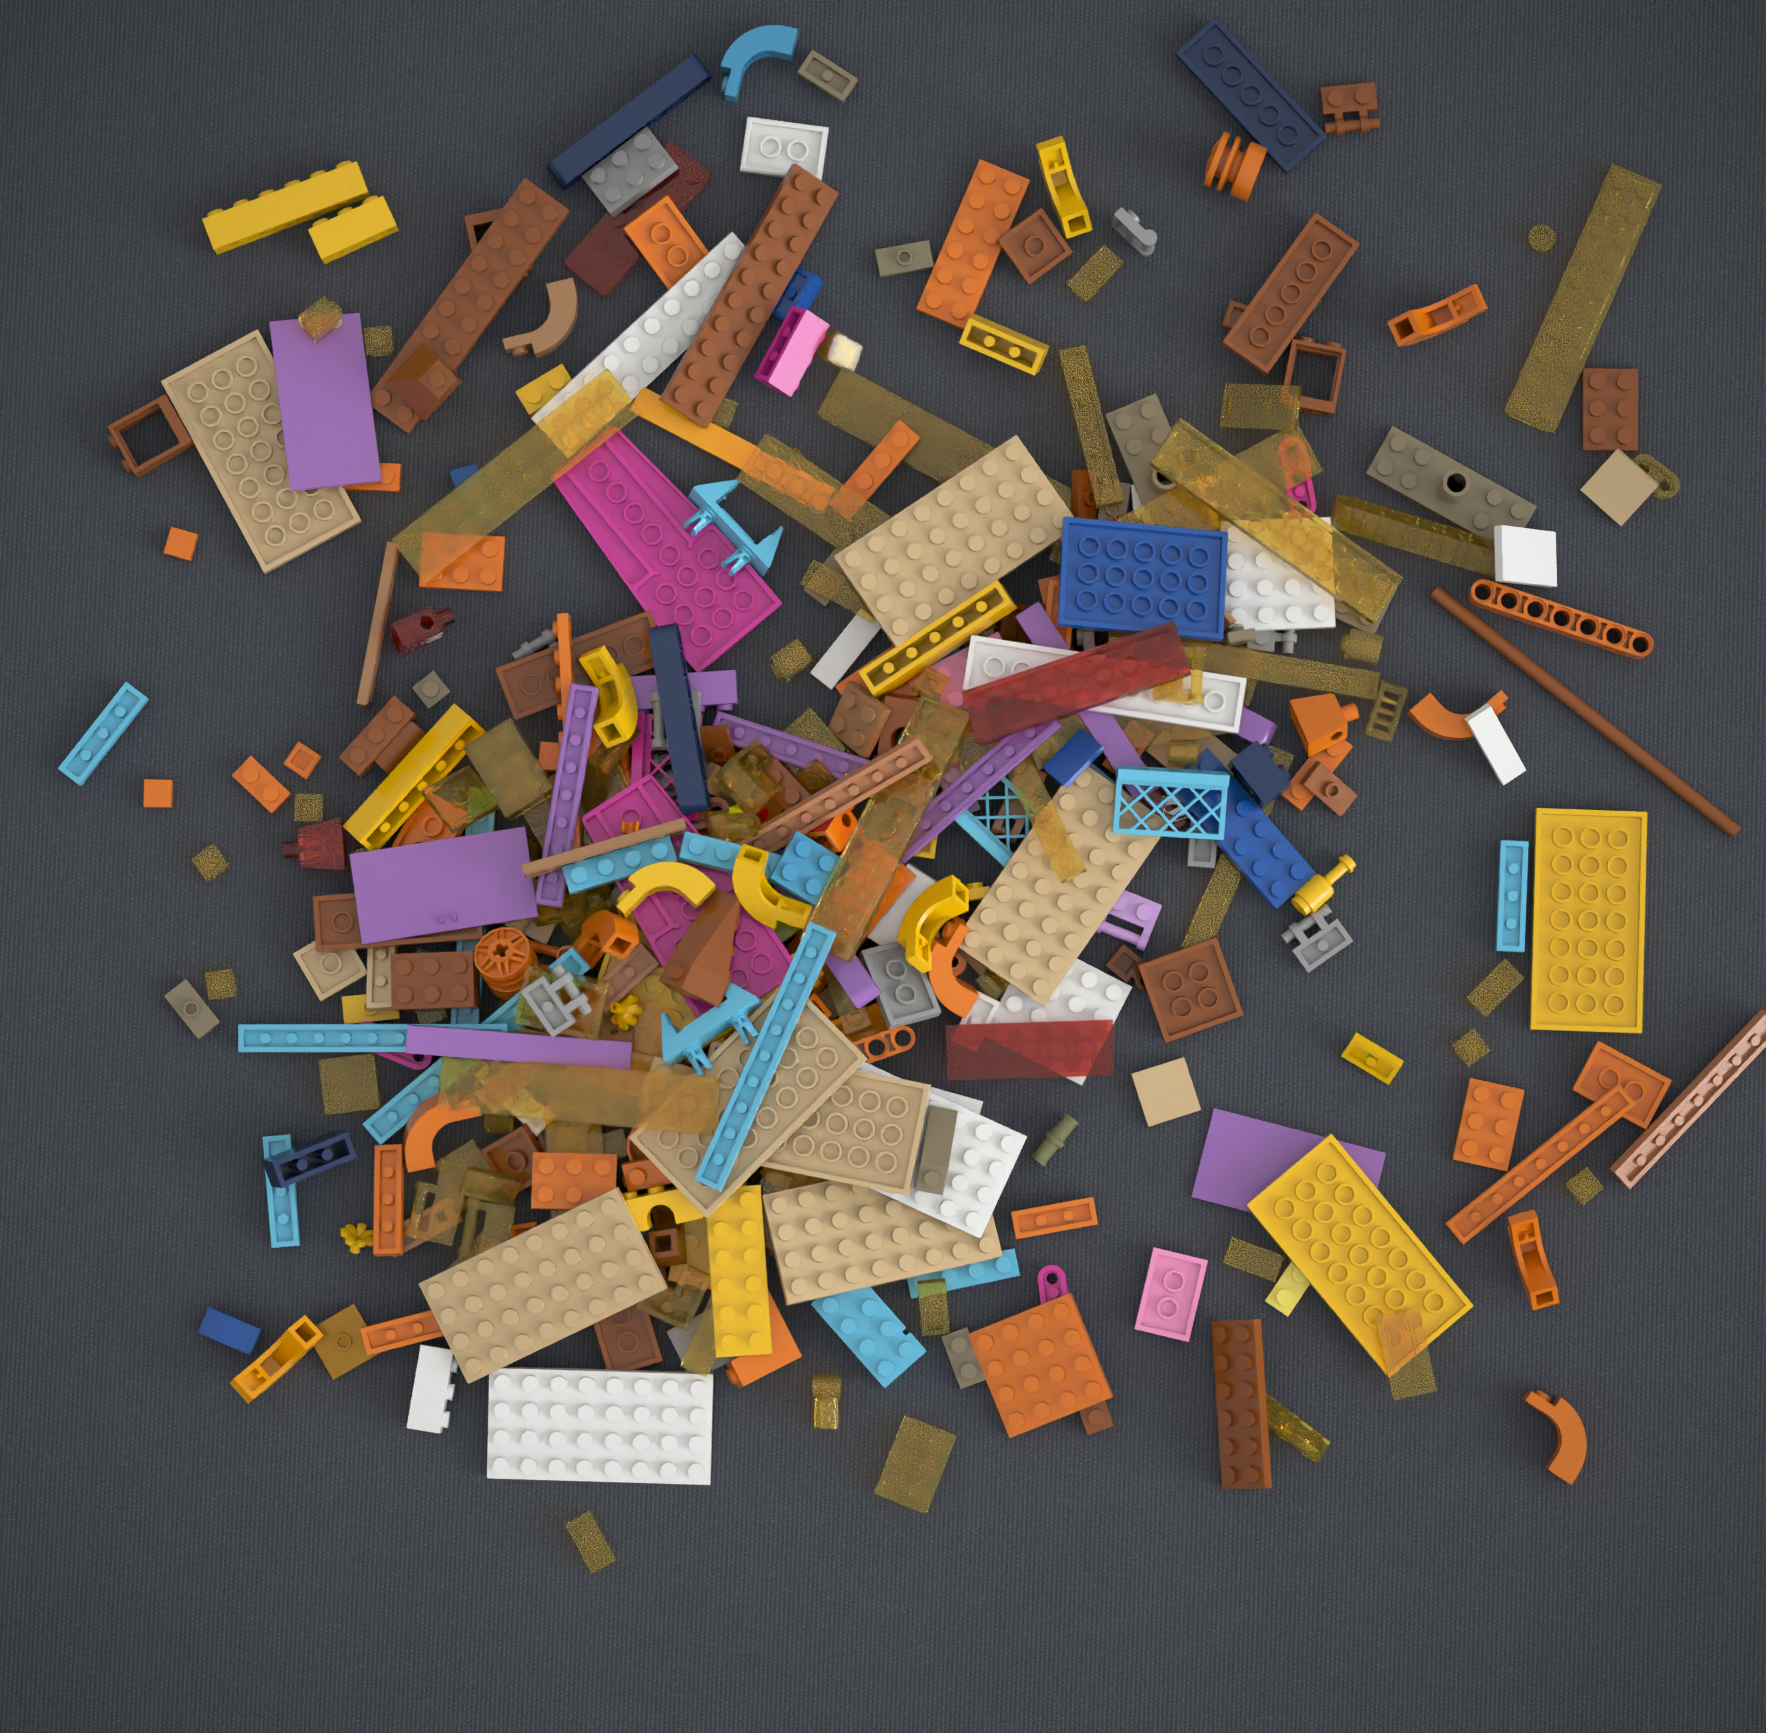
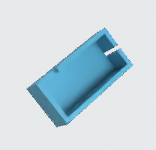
(871, 1332)

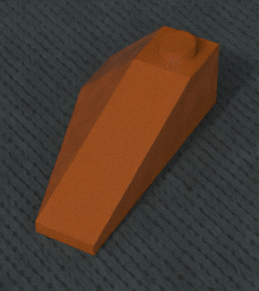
(704, 954)

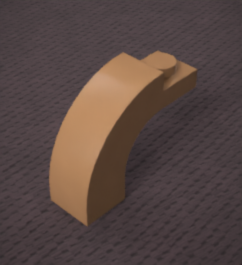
(557, 326)

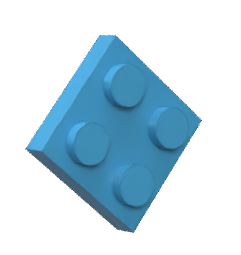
(804, 868)

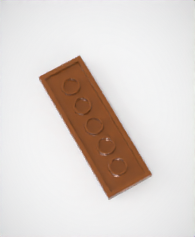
(1290, 294)
(531, 681)
(339, 928)
(1241, 1404)

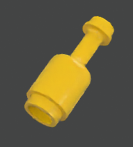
(1319, 889)

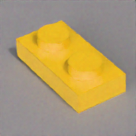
(542, 389)
(1372, 1058)

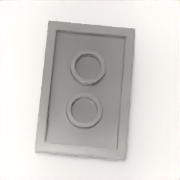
(630, 172)
(904, 989)

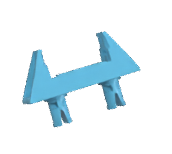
(706, 499)
(689, 1041)

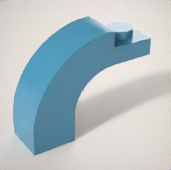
(755, 44)

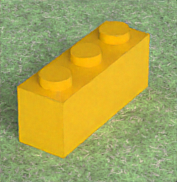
(353, 229)
(1004, 344)

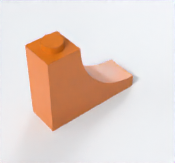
(748, 1368)

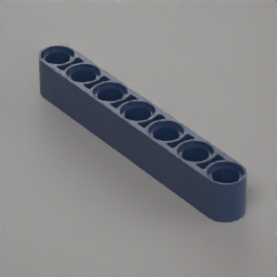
(629, 120)
(679, 718)

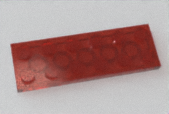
(607, 250)
(1029, 1050)

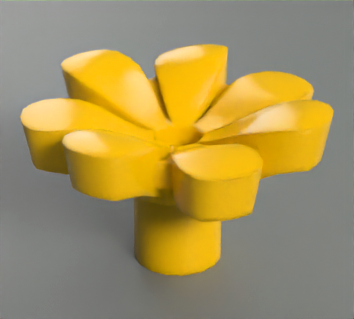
(625, 1012)
(357, 1237)

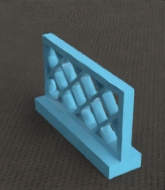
(1166, 778)
(984, 836)

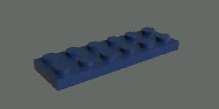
(1250, 95)

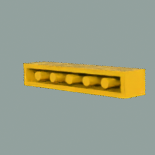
(286, 207)
(937, 639)
(402, 789)

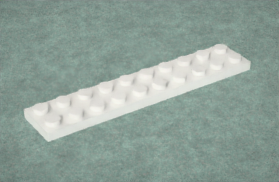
(661, 330)
(1223, 694)

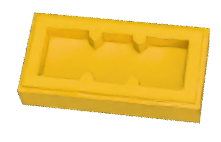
(355, 1011)

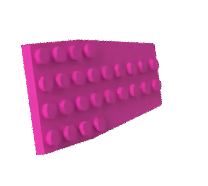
(677, 576)
(665, 916)

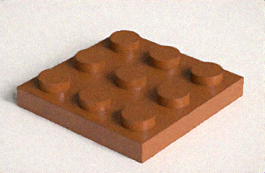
(1190, 989)

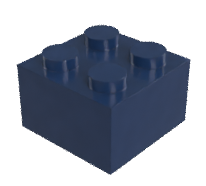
(1260, 774)

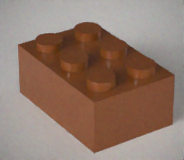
(434, 981)

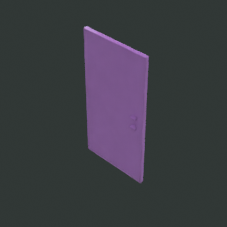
(325, 406)
(443, 885)
(1249, 1154)

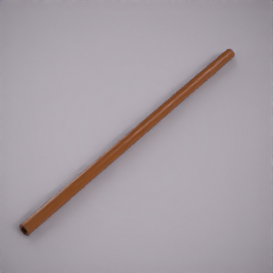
(1585, 712)

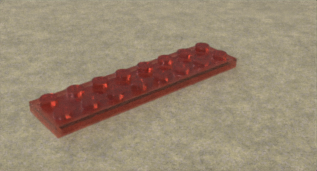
(1076, 683)

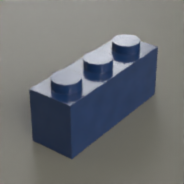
(309, 1158)

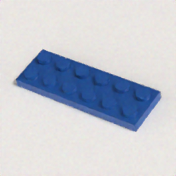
(1249, 838)

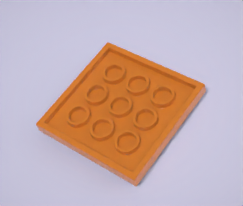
(1040, 1365)

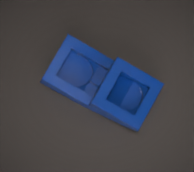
(230, 1331)

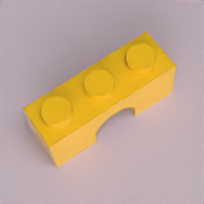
(641, 1205)

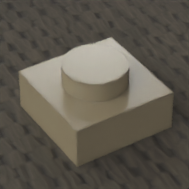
(431, 690)

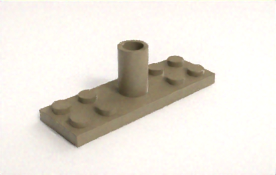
(1139, 433)
(1423, 475)

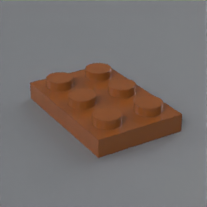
(1609, 410)

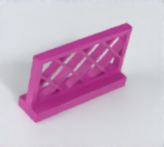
(643, 757)

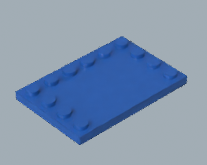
(1141, 578)

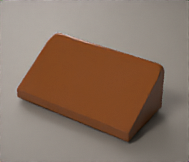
(400, 747)

